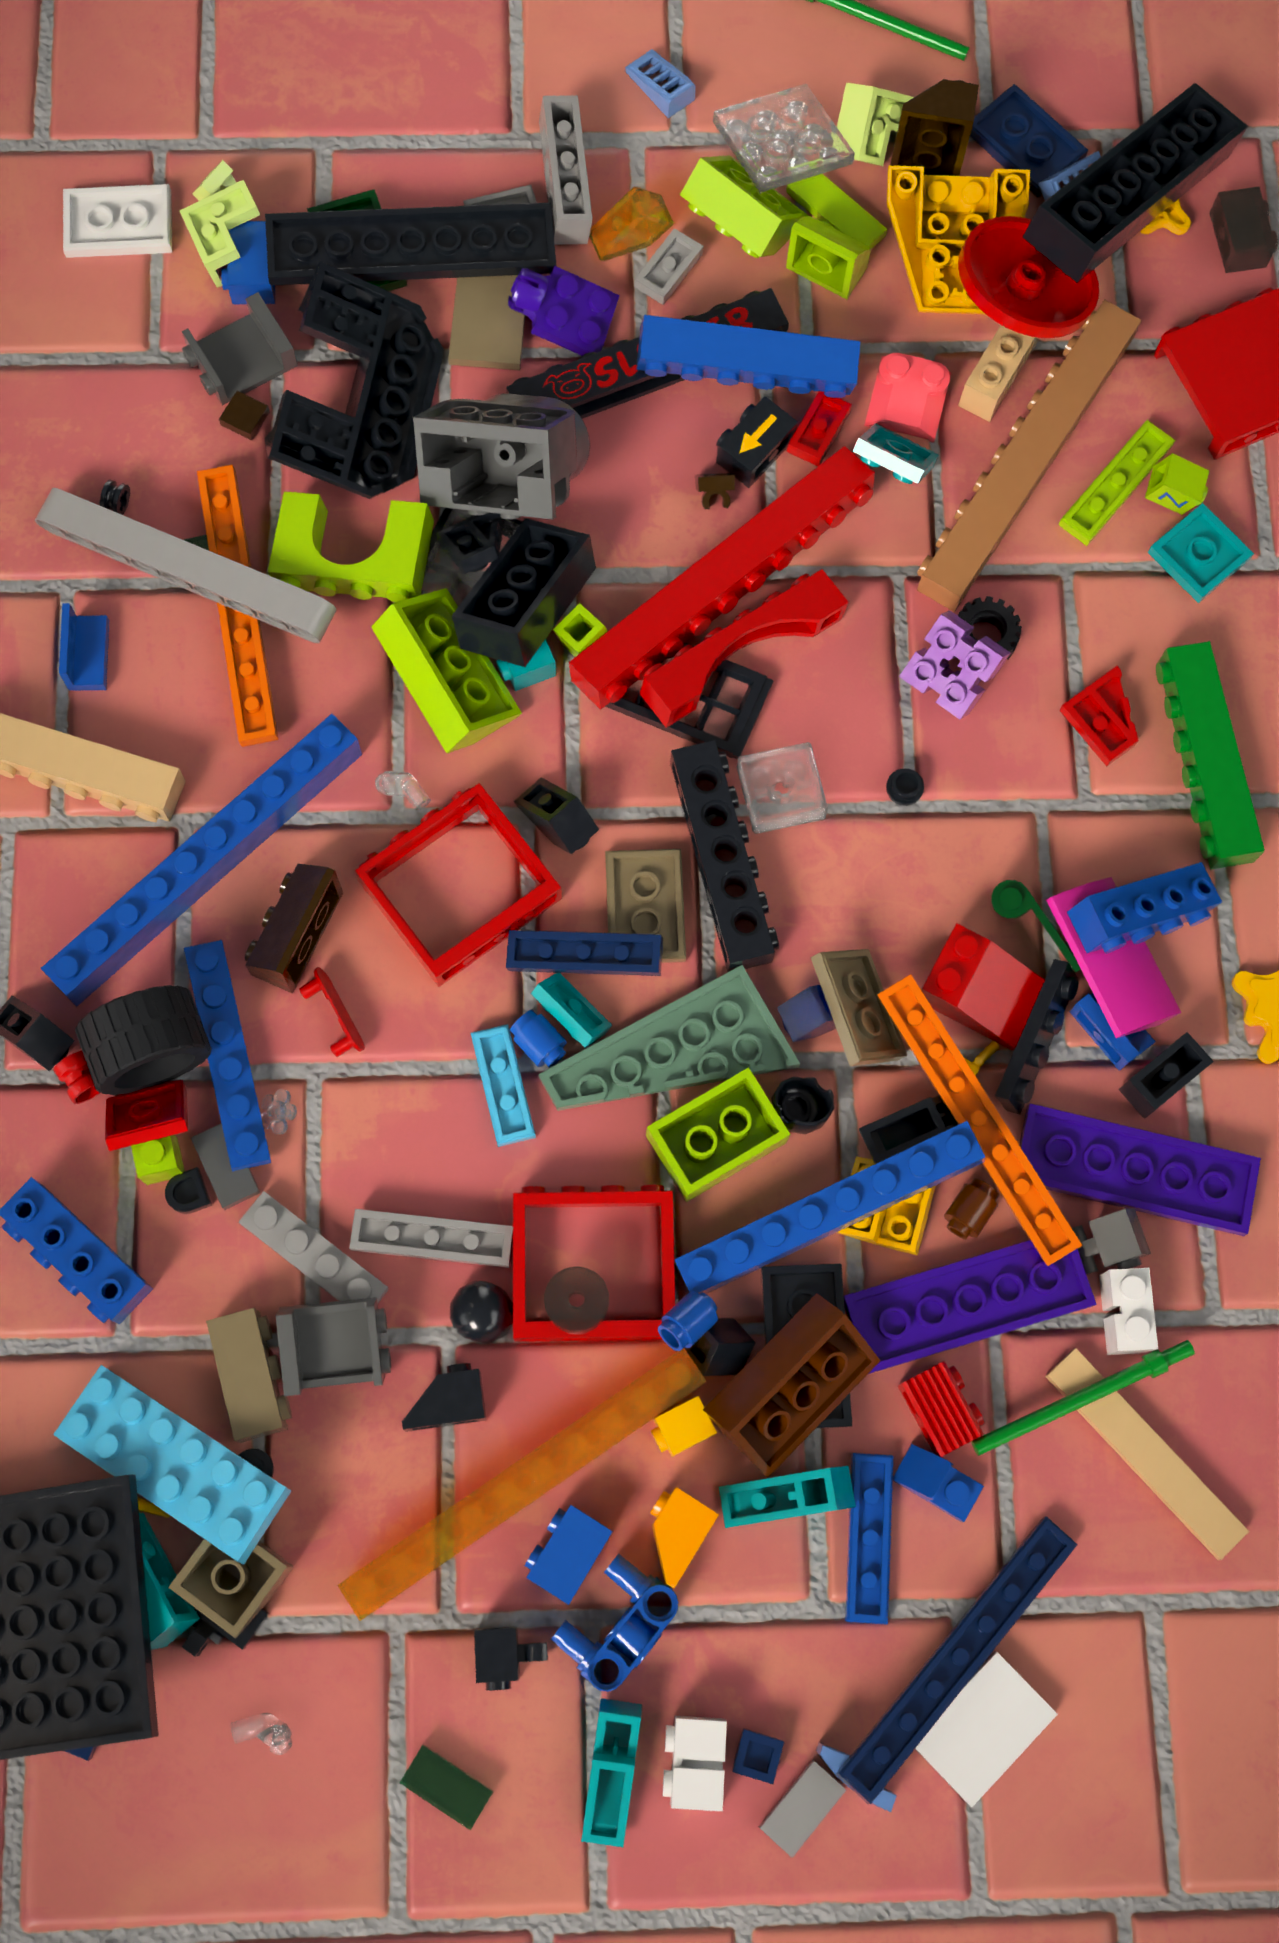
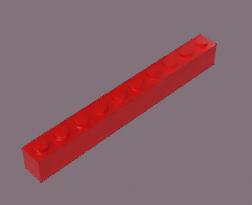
(722, 578)

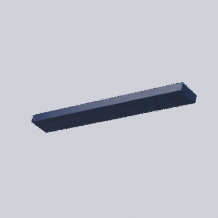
(956, 1660)

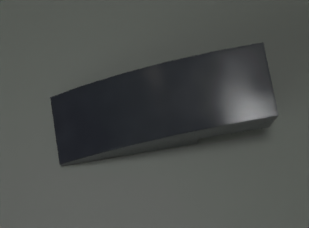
(906, 1128)

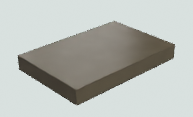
(484, 326)
(647, 897)
(860, 1018)

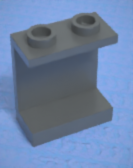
(241, 353)

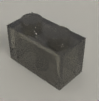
(1243, 229)

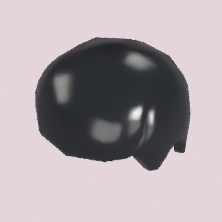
(802, 1104)
(481, 1312)

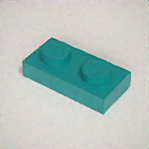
(571, 1009)

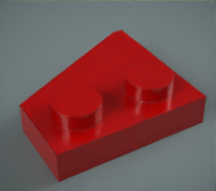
(1103, 717)

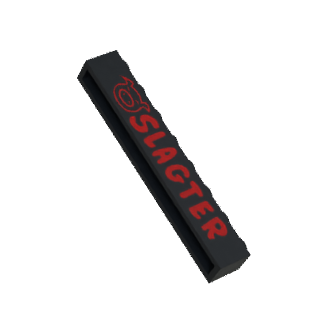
(611, 376)

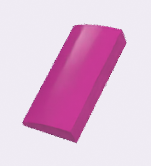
(1122, 981)

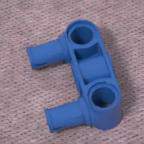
(632, 1634)

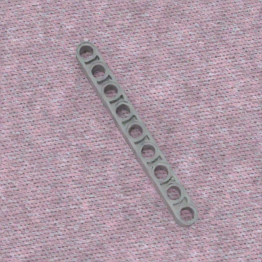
(186, 565)

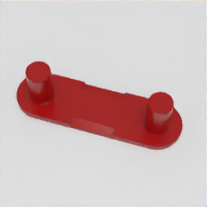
(352, 1037)

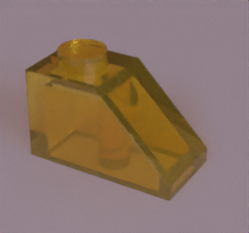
(630, 224)

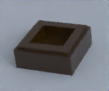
(244, 415)

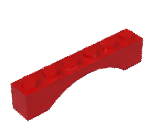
(802, 610)

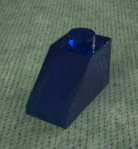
(807, 1014)

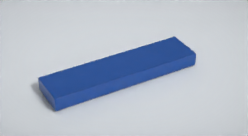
(869, 1539)

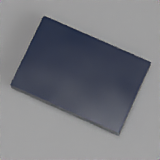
(1025, 137)

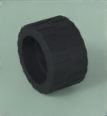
(143, 1039)

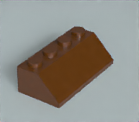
(792, 1384)

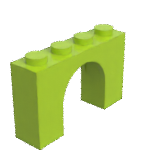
(391, 572)

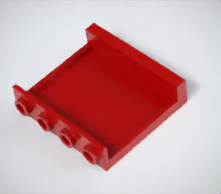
(1231, 370)

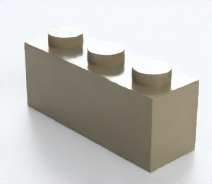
(248, 1374)

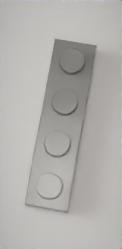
(431, 1238)
(310, 1251)

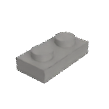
(668, 266)

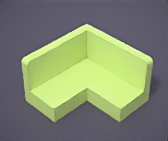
(868, 118)
(210, 221)

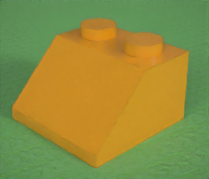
(679, 1531)

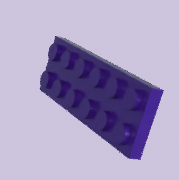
(1141, 1169)
(967, 1302)

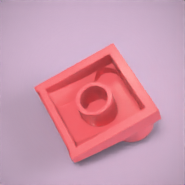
(909, 395)

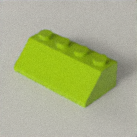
(451, 686)

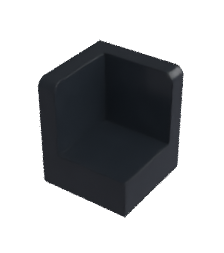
(722, 1349)

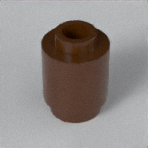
(971, 1209)

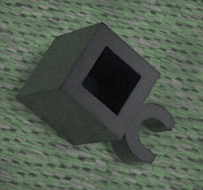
(499, 1656)

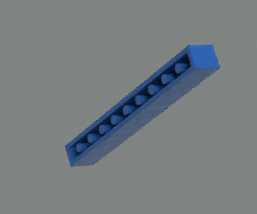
(202, 860)

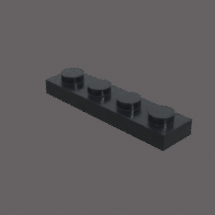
(1033, 1046)

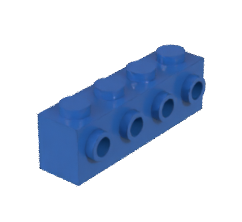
(1144, 908)
(74, 1251)

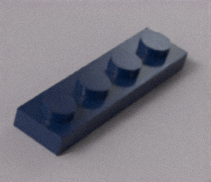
(584, 953)

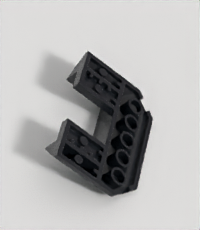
(394, 381)

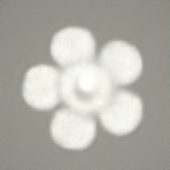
(278, 1111)

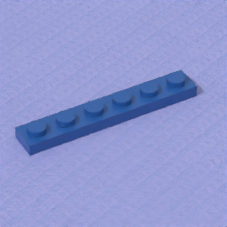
(228, 1057)

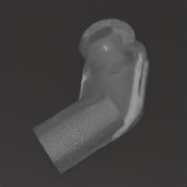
(402, 784)
(266, 1728)

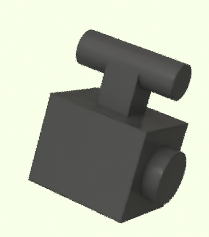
(1116, 1239)

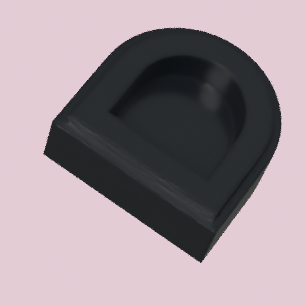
(187, 1192)

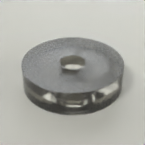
(576, 1281)

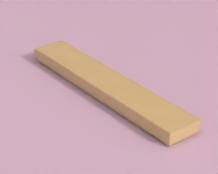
(1151, 1459)

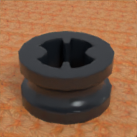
(115, 497)

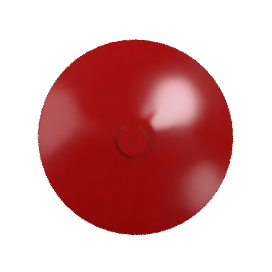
(1022, 285)

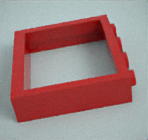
(432, 827)
(577, 1197)

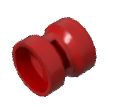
(76, 1074)

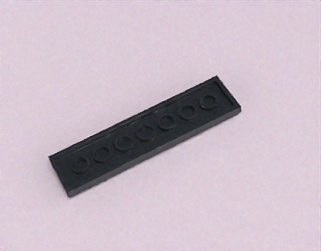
(412, 242)

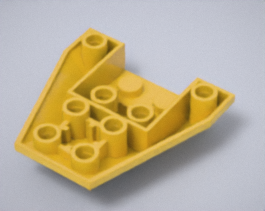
(934, 219)

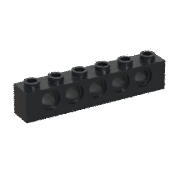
(706, 763)

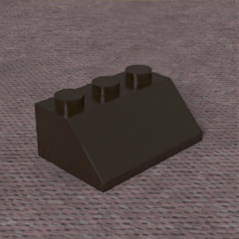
(936, 128)
(294, 926)

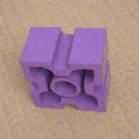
(978, 662)

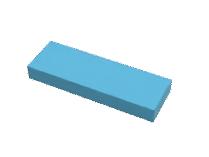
(503, 1085)

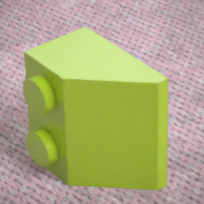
(827, 256)

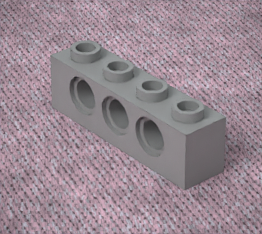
(565, 169)

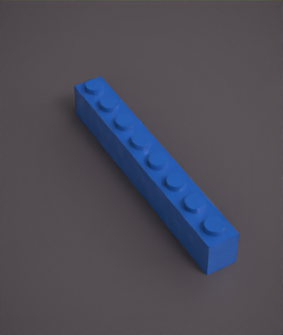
(831, 1209)

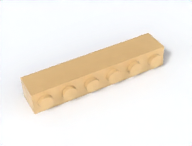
(89, 769)

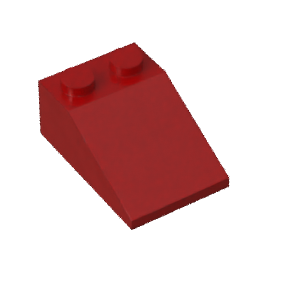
(982, 987)

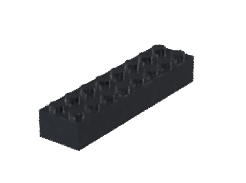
(1134, 182)

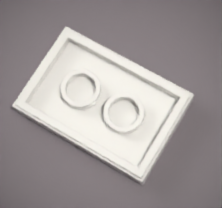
(117, 220)
(985, 1729)

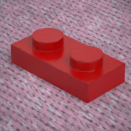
(819, 428)

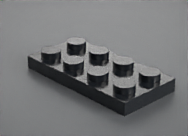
(786, 1292)

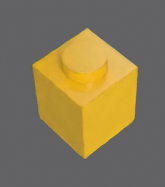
(683, 1427)

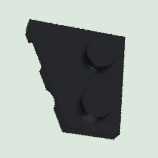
(473, 541)

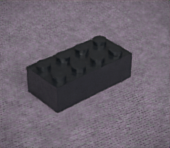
(524, 592)

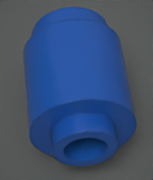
(538, 1039)
(688, 1320)

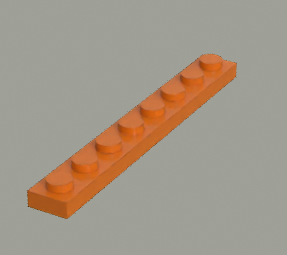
(240, 632)
(969, 1102)

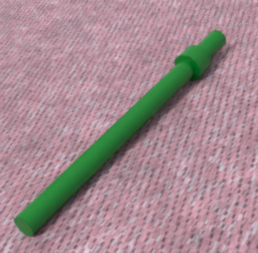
(899, 27)
(1152, 1365)

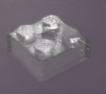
(796, 770)

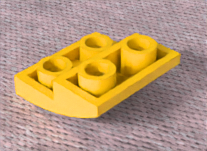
(897, 1226)

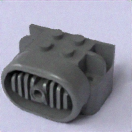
(500, 454)

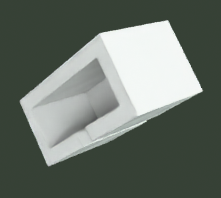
(1135, 1326)
(696, 1763)

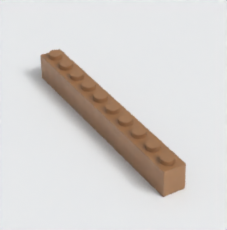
(1028, 455)

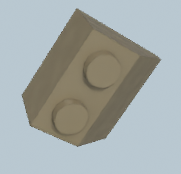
(227, 1589)

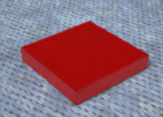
(146, 1115)

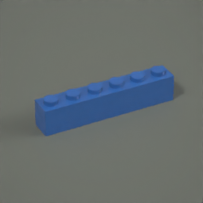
(748, 356)

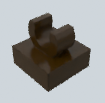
(715, 484)

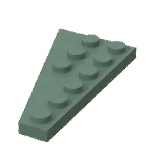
(680, 1046)

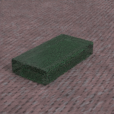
(446, 1787)

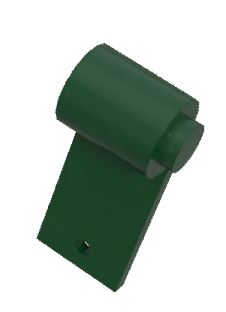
(1014, 900)

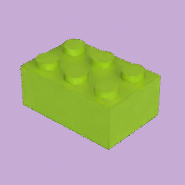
(717, 1134)

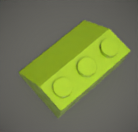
(730, 199)

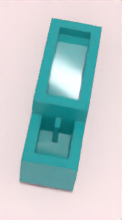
(612, 1772)

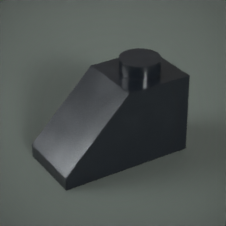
(557, 815)
(33, 1033)
(449, 1400)

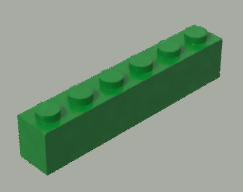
(1209, 756)

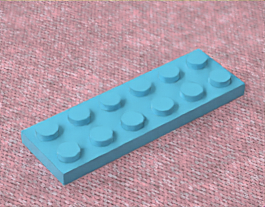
(173, 1464)

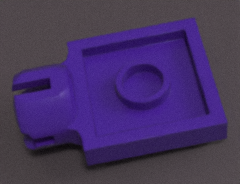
(564, 308)

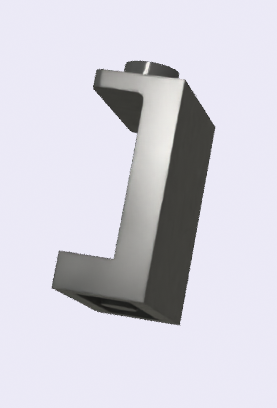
(332, 1344)

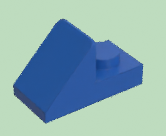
(937, 1482)

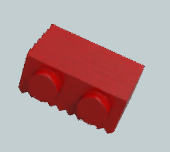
(942, 1409)

